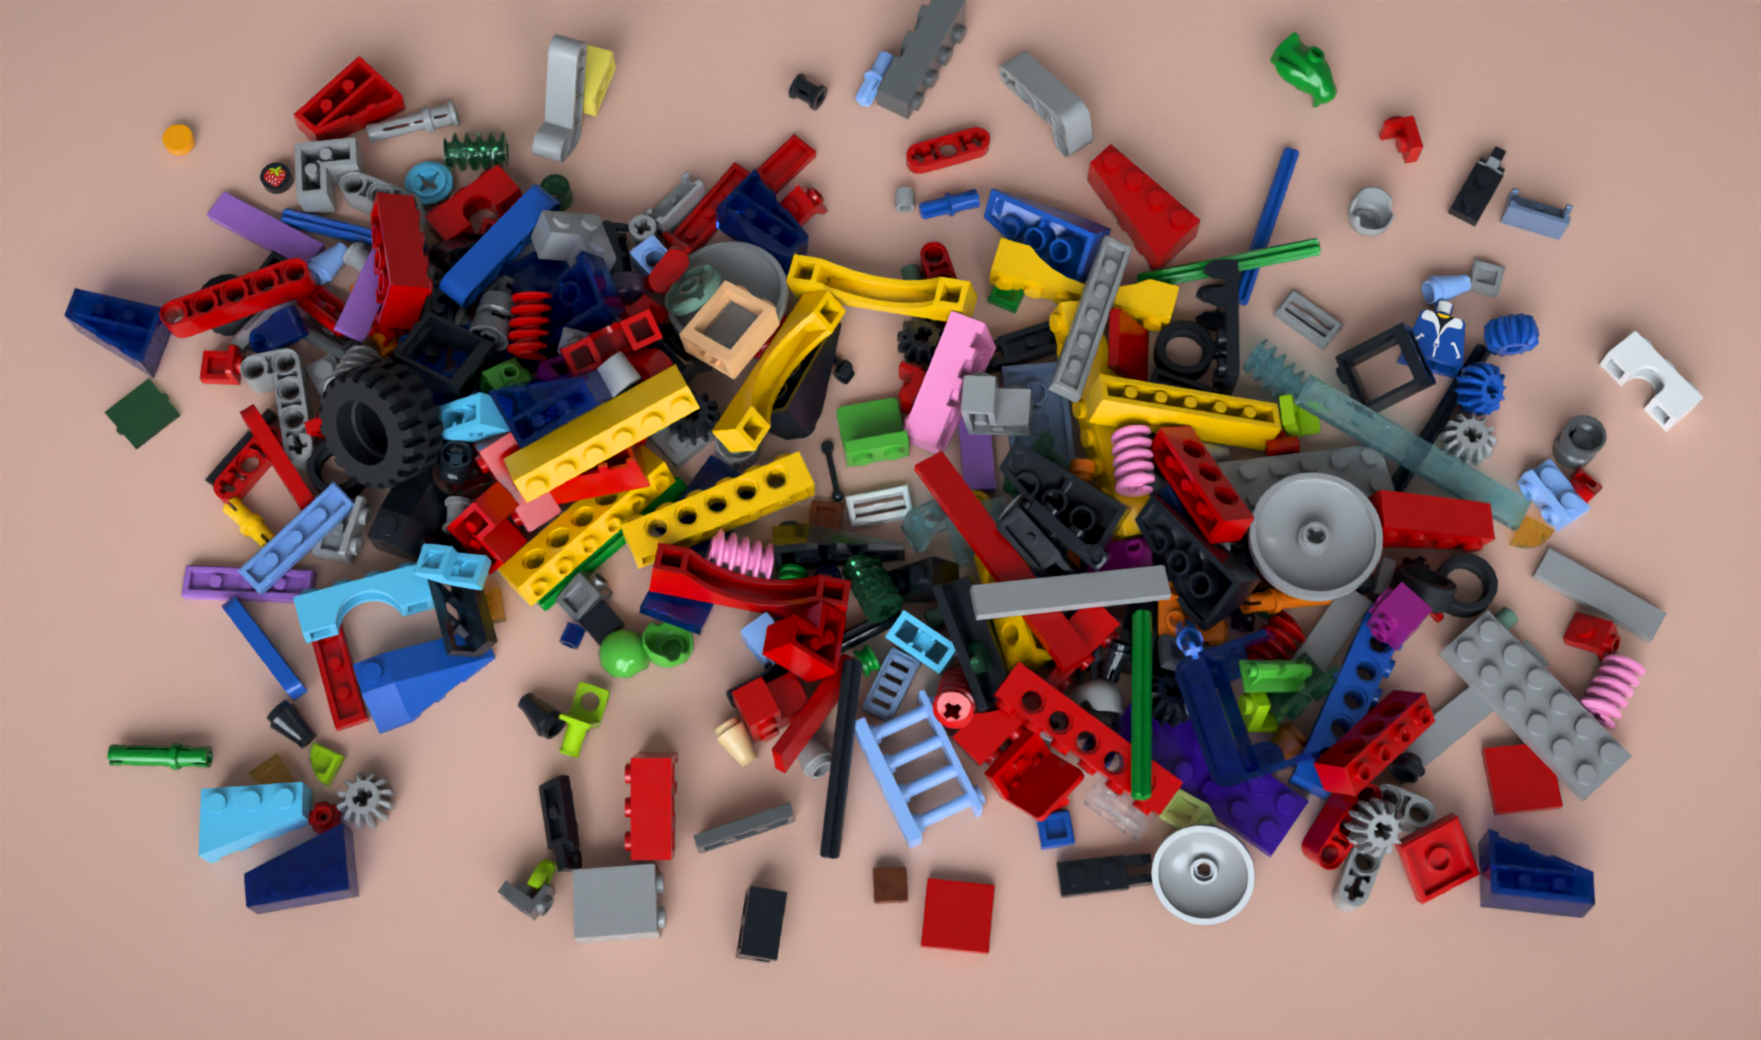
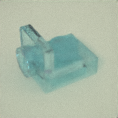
(922, 524)

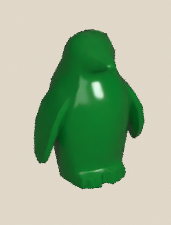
(1305, 69)

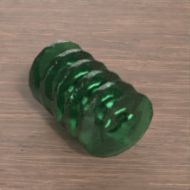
(476, 152)
(872, 587)

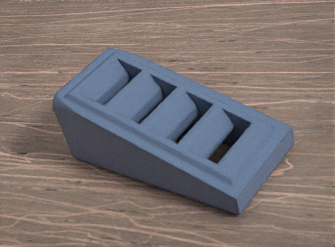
(903, 660)

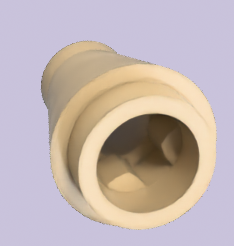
(736, 741)

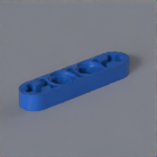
(264, 648)

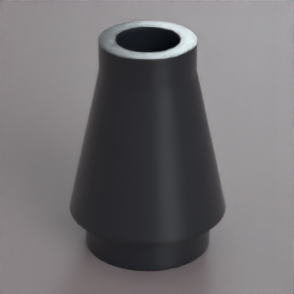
(541, 716)
(290, 723)

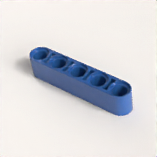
(497, 247)

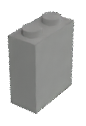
(618, 903)

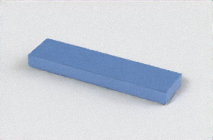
(297, 538)

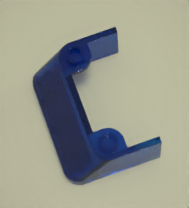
(1218, 719)

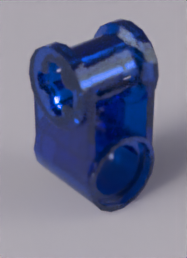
(279, 331)

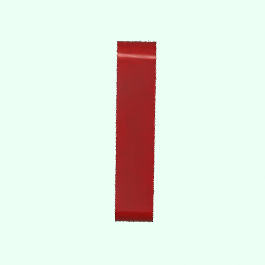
(223, 295)

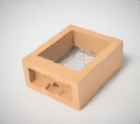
(730, 329)

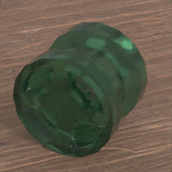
(558, 185)

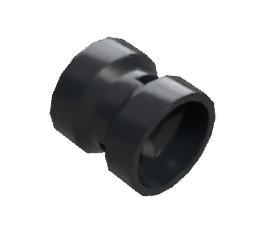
(455, 462)

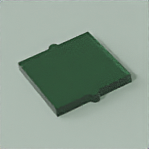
(142, 414)

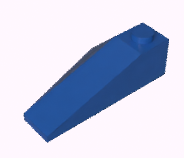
(1057, 237)
(411, 679)

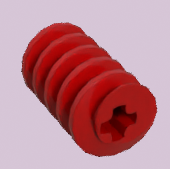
(528, 325)
(1286, 632)
(954, 700)

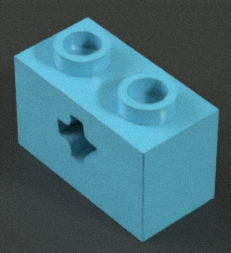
(472, 419)
(922, 642)

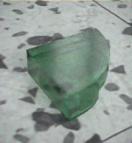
(981, 662)

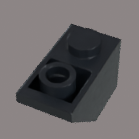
(917, 578)

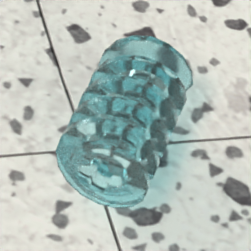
(1273, 371)

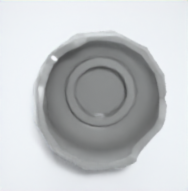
(1370, 211)
(1099, 696)

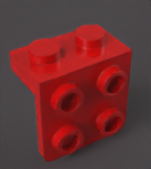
(1033, 776)

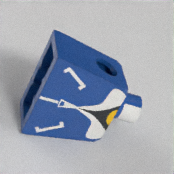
(1440, 339)

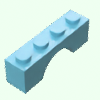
(324, 609)

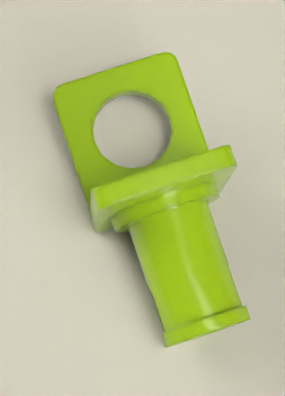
(581, 720)

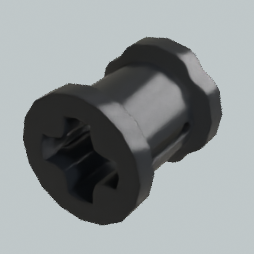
(808, 92)

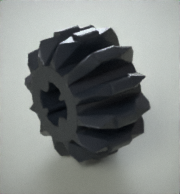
(911, 338)
(700, 427)
(1168, 701)

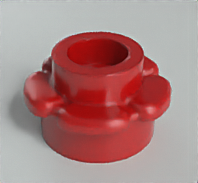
(321, 808)

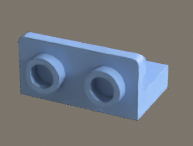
(1552, 495)

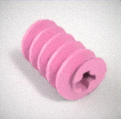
(1131, 462)
(741, 554)
(1610, 687)

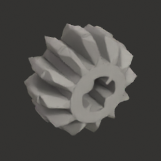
(1468, 439)
(356, 795)
(1374, 827)

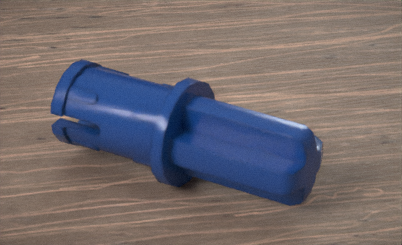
(950, 204)
(1189, 639)

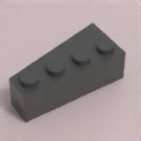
(922, 56)

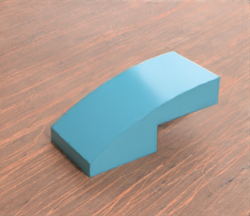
(452, 568)

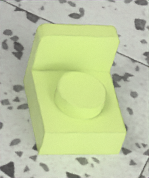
(1186, 811)

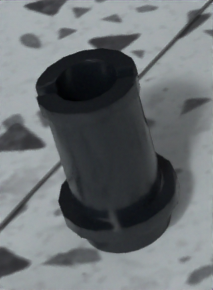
(1114, 660)

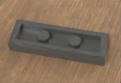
(744, 828)

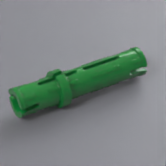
(171, 756)

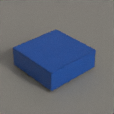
(1056, 830)

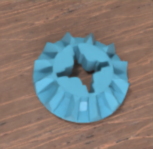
(429, 172)

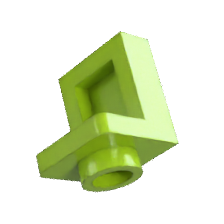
(1297, 420)
(1255, 714)

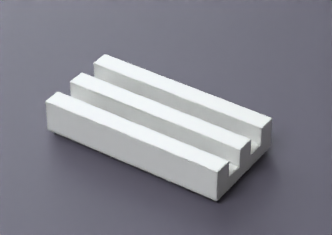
(874, 496)

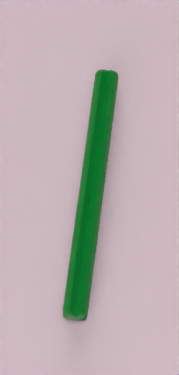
(1246, 261)
(611, 546)
(1141, 705)

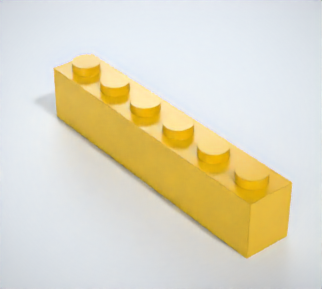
(1211, 415)
(601, 433)

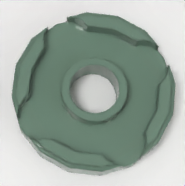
(694, 291)

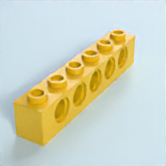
(737, 512)
(580, 533)

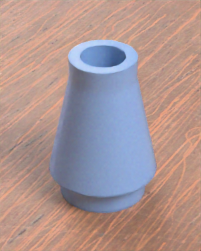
(327, 263)
(1445, 287)

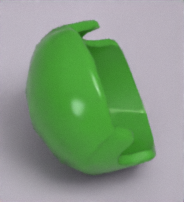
(667, 644)
(623, 654)

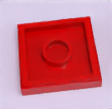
(1127, 346)
(1519, 781)
(1437, 858)
(957, 916)

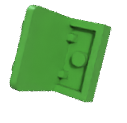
(872, 432)

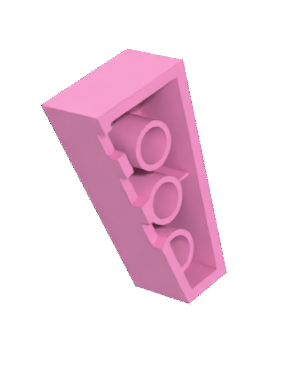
(962, 351)

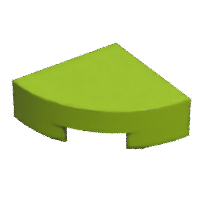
(325, 763)
(542, 874)

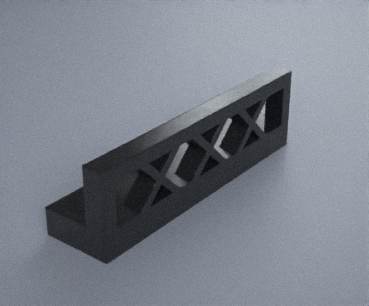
(472, 608)
(959, 616)

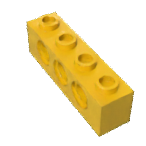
(1014, 634)

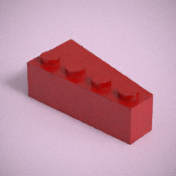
(1142, 207)

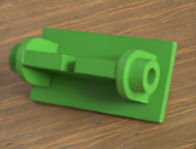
(1274, 675)

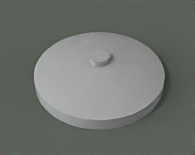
(741, 265)
(1315, 536)

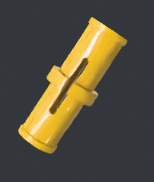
(249, 523)

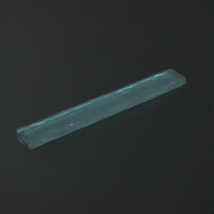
(1410, 451)

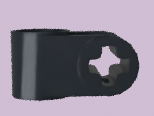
(456, 247)

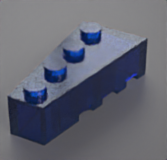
(580, 301)

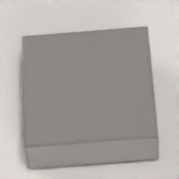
(1486, 278)

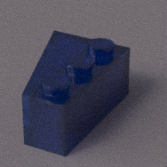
(757, 218)
(121, 326)
(548, 403)
(305, 875)
(1530, 881)

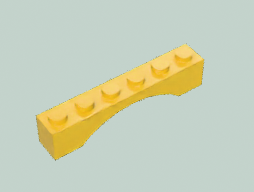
(1019, 267)
(917, 298)
(750, 411)

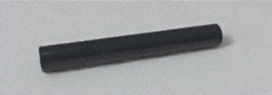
(269, 417)

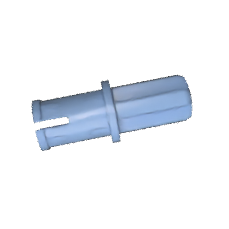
(873, 78)

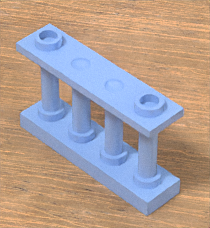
(899, 795)

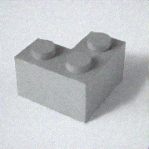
(320, 168)
(566, 234)
(995, 409)

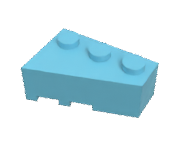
(250, 814)

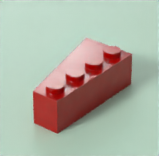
(399, 260)
(1432, 521)

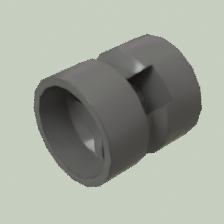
(493, 318)
(1579, 442)

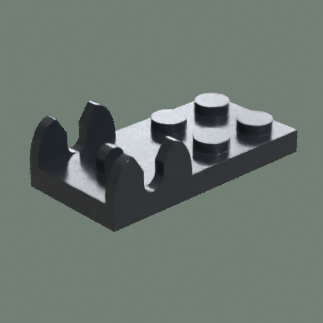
(1223, 320)

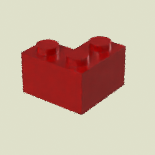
(486, 529)
(807, 642)
(769, 705)

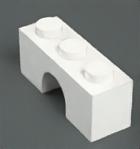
(1639, 359)

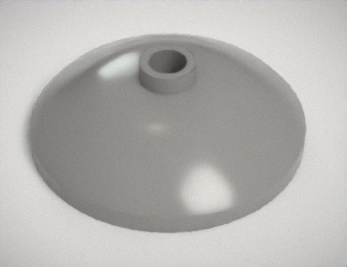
(1200, 895)

